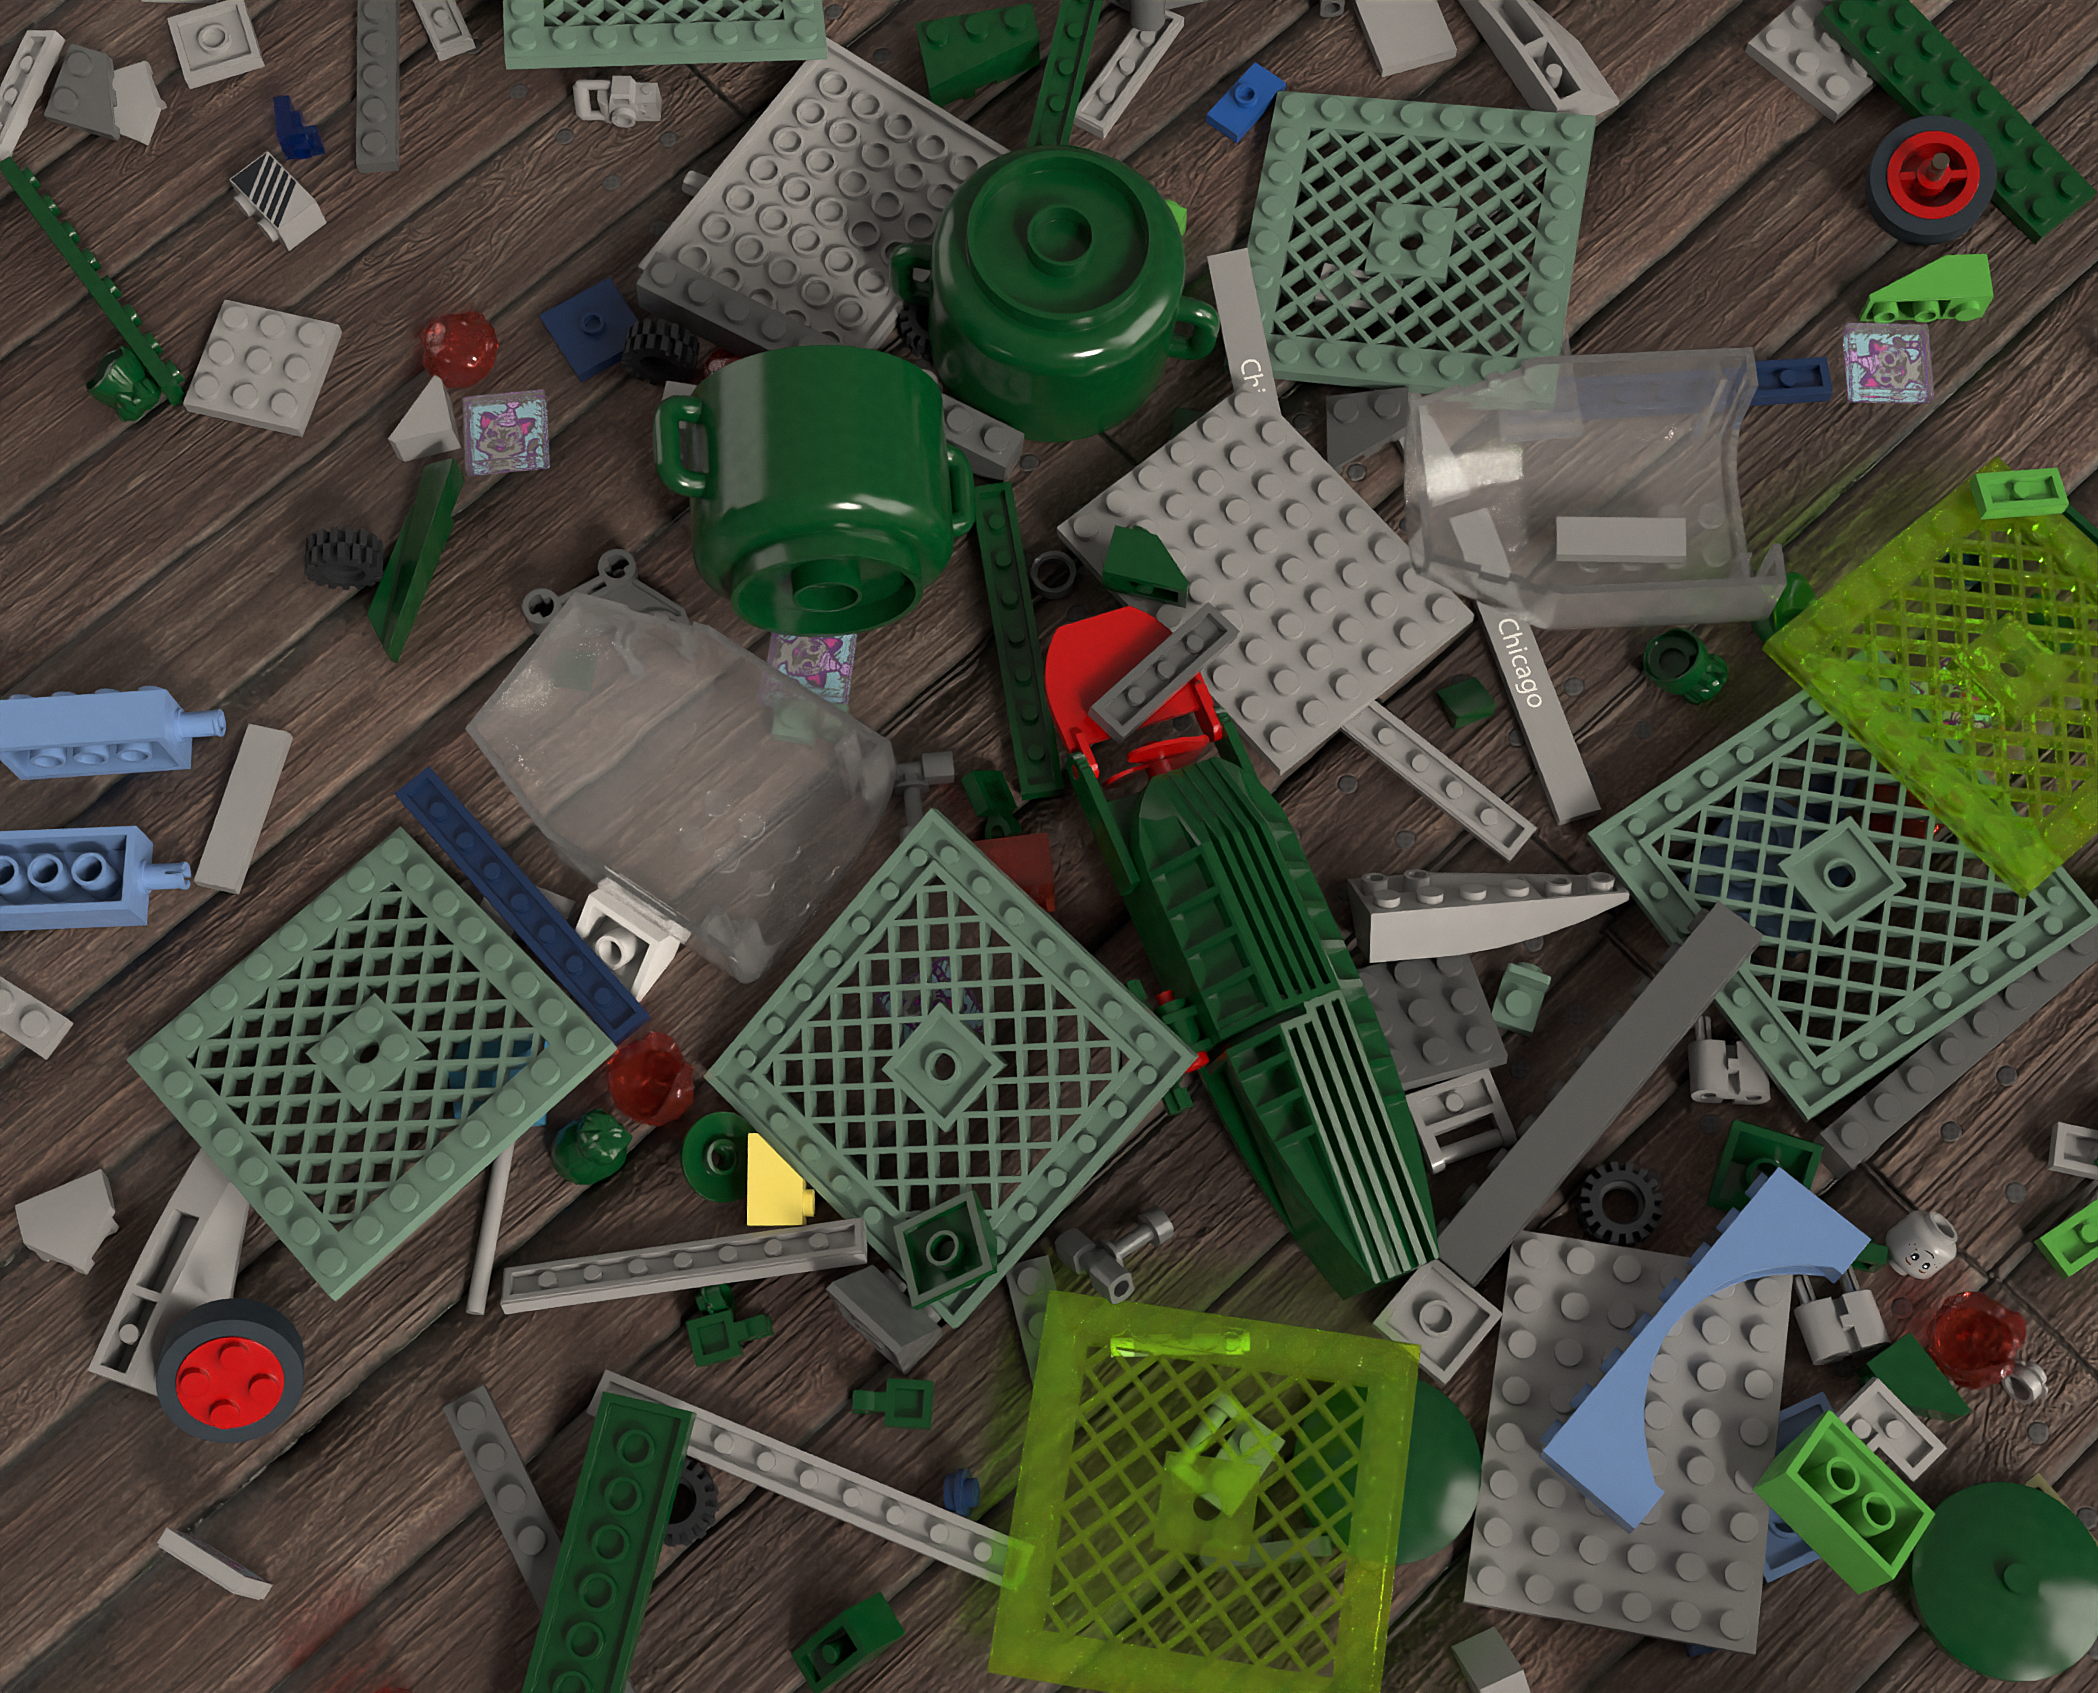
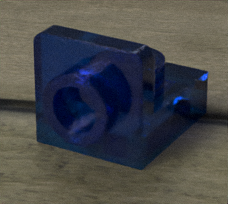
(293, 134)

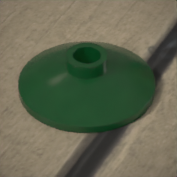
(729, 1138)

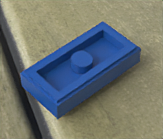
(1245, 102)

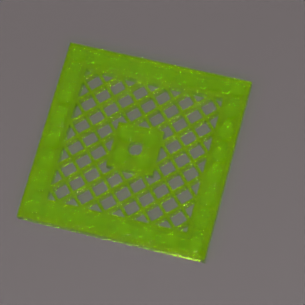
(1898, 742)
(1079, 1321)

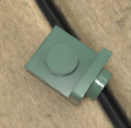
(1520, 998)

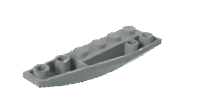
(1541, 57)
(1469, 912)
(183, 1265)

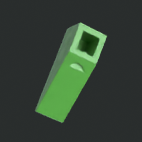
(1944, 289)

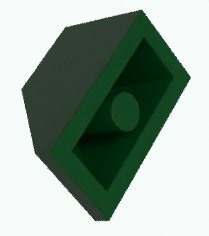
(1143, 568)
(1914, 1380)
(848, 1643)

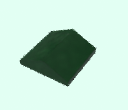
(1758, 1150)
(946, 1249)

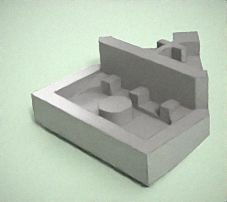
(136, 102)
(69, 1221)

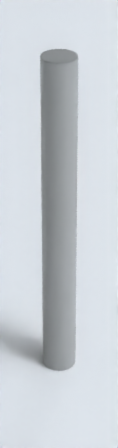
(489, 1232)

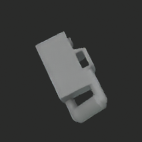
(619, 101)

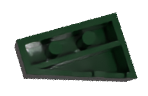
(975, 50)

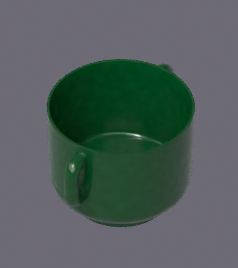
(1054, 292)
(817, 486)

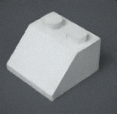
(625, 942)

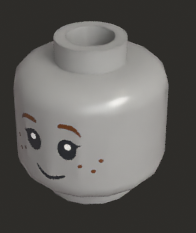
(1921, 1244)

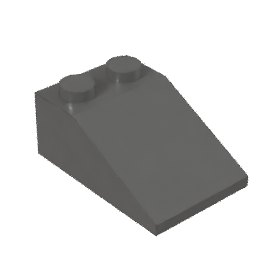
(885, 1316)

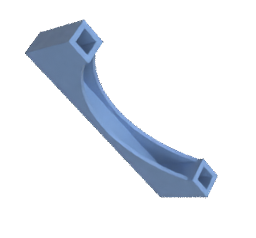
(1604, 1440)

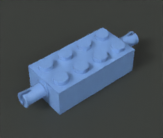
(100, 733)
(80, 878)

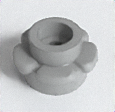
(2025, 1382)

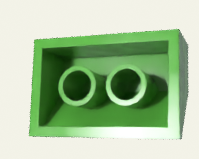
(1845, 1503)

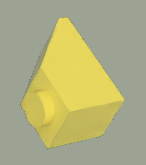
(775, 1189)

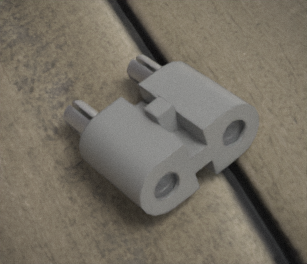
(1724, 1070)
(1839, 1325)

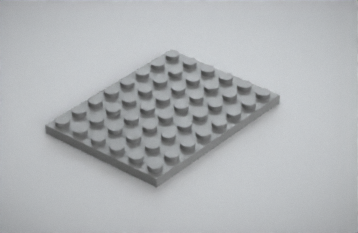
(826, 194)
(1287, 559)
(1709, 1436)

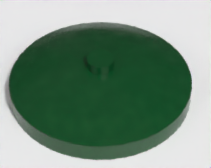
(1439, 1480)
(2006, 1582)

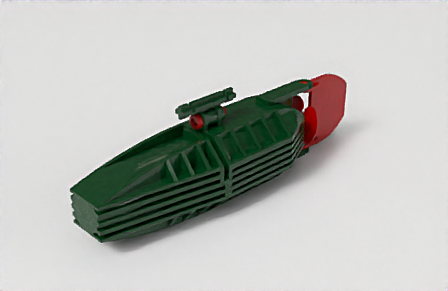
(1249, 968)

